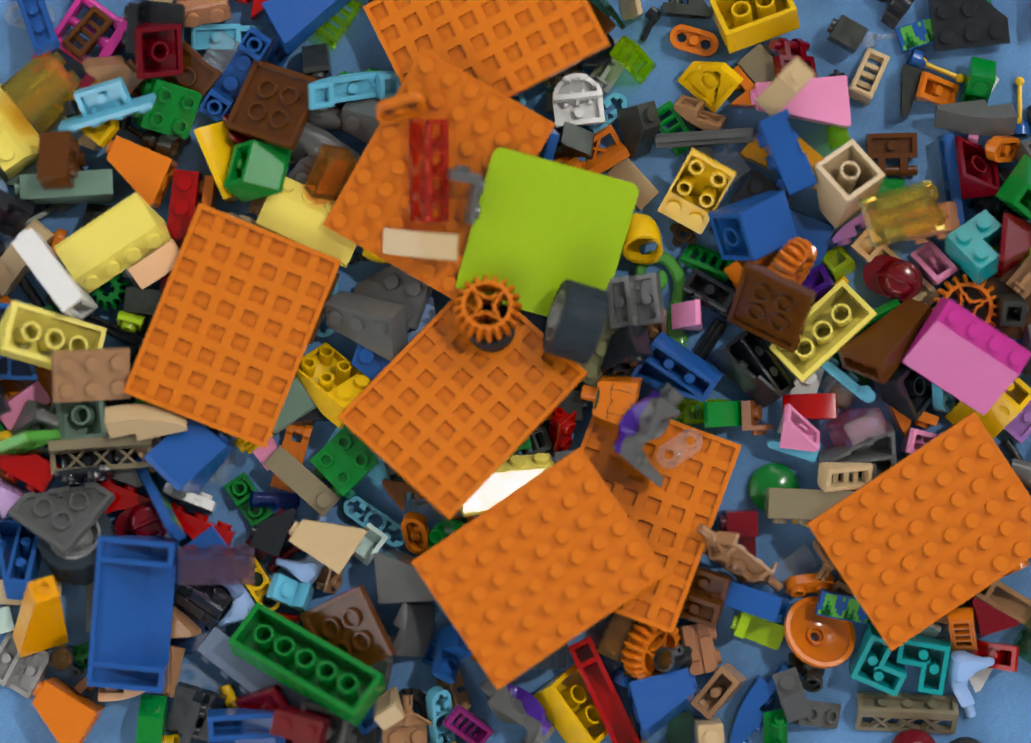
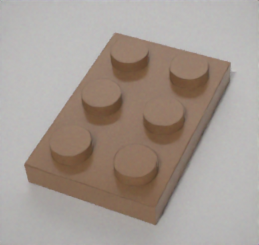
(90, 374)

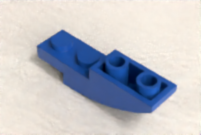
(748, 714)

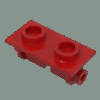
(561, 429)

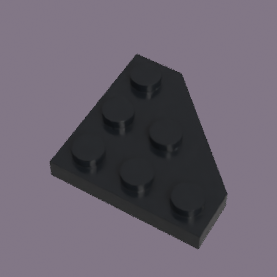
(966, 24)

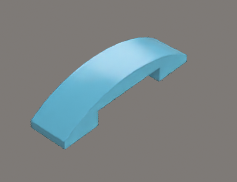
(352, 87)

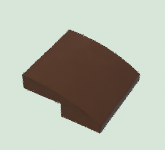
(706, 597)

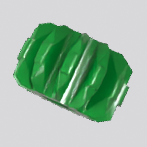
(112, 296)

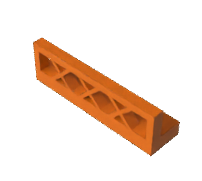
(606, 157)

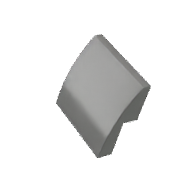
(21, 673)

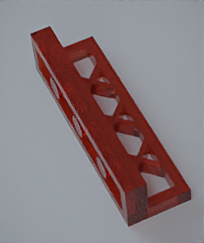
(423, 170)

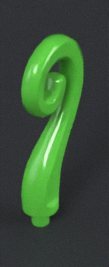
(677, 295)

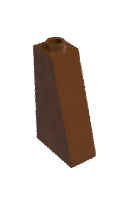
(882, 346)

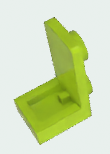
(757, 629)

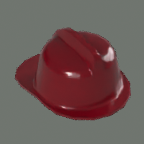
(892, 277)
(140, 521)

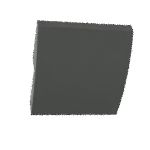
(635, 301)
(415, 627)

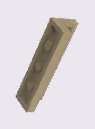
(99, 444)
(907, 709)

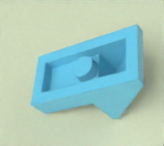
(290, 592)

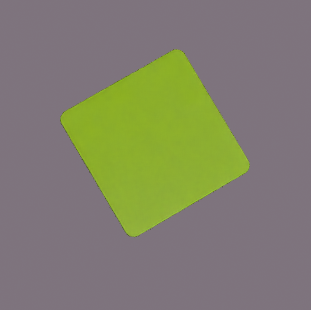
(546, 227)

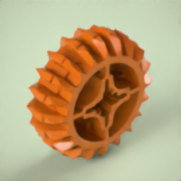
(795, 260)
(501, 294)
(962, 296)
(641, 647)

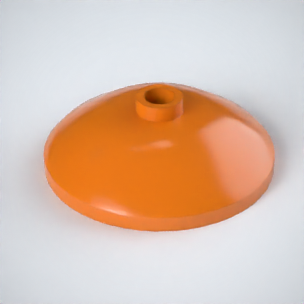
(833, 636)

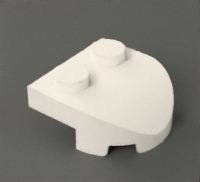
(578, 101)

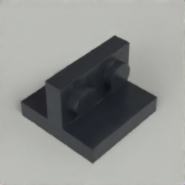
(190, 711)

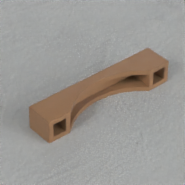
(1007, 601)

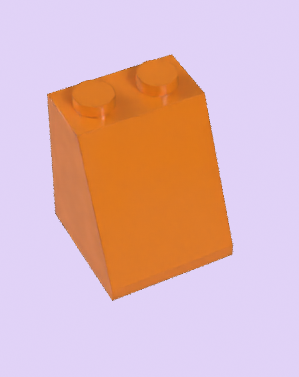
(142, 168)
(65, 710)

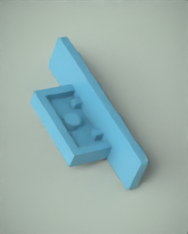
(104, 103)

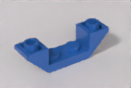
(230, 83)

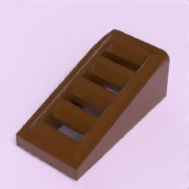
(88, 46)

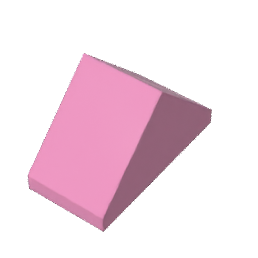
(933, 263)
(687, 316)
(798, 432)
(915, 439)

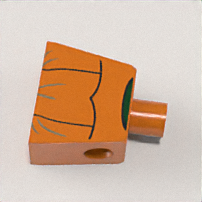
(612, 396)

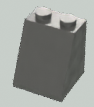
(398, 579)

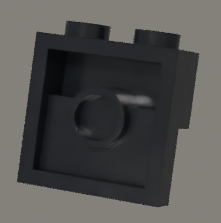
(13, 214)

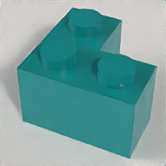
(972, 246)
(932, 657)
(872, 665)

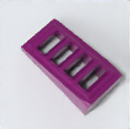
(480, 735)

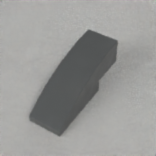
(977, 118)

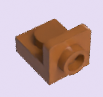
(751, 417)

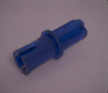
(273, 500)

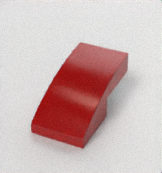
(813, 406)

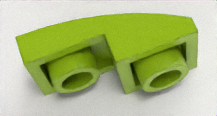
(131, 322)

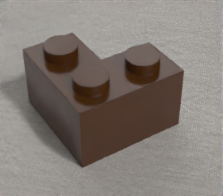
(59, 160)

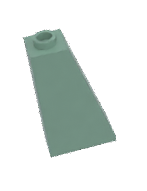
(89, 188)

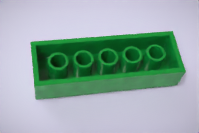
(307, 664)

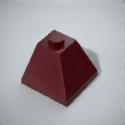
(1014, 243)

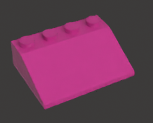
(965, 356)

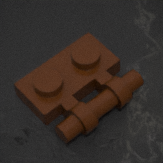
(893, 146)

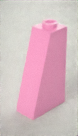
(819, 101)

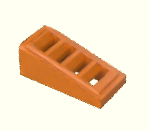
(959, 616)

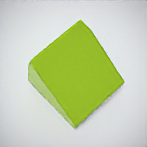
(838, 262)

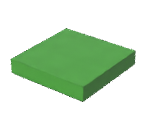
(28, 441)

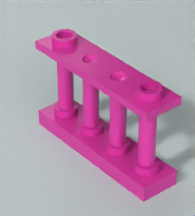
(108, 46)

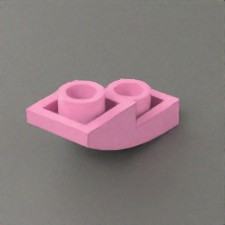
(16, 402)

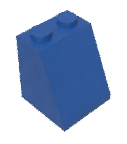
(753, 226)
(191, 456)
(659, 700)

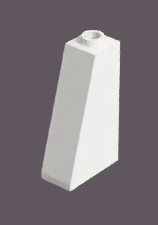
(53, 275)

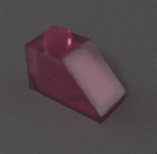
(856, 426)

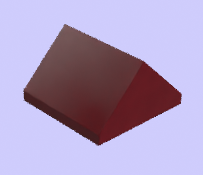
(158, 50)
(976, 173)
(989, 619)

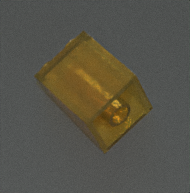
(42, 90)
(902, 214)

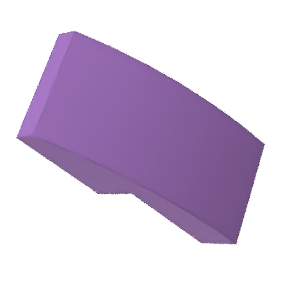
(847, 230)

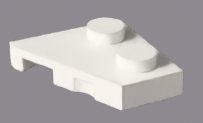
(201, 500)

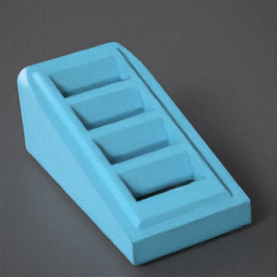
(774, 443)

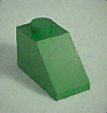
(152, 719)

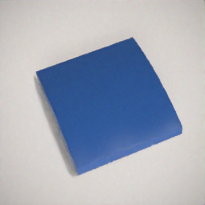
(814, 231)

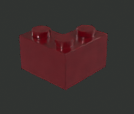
(741, 522)
(300, 725)

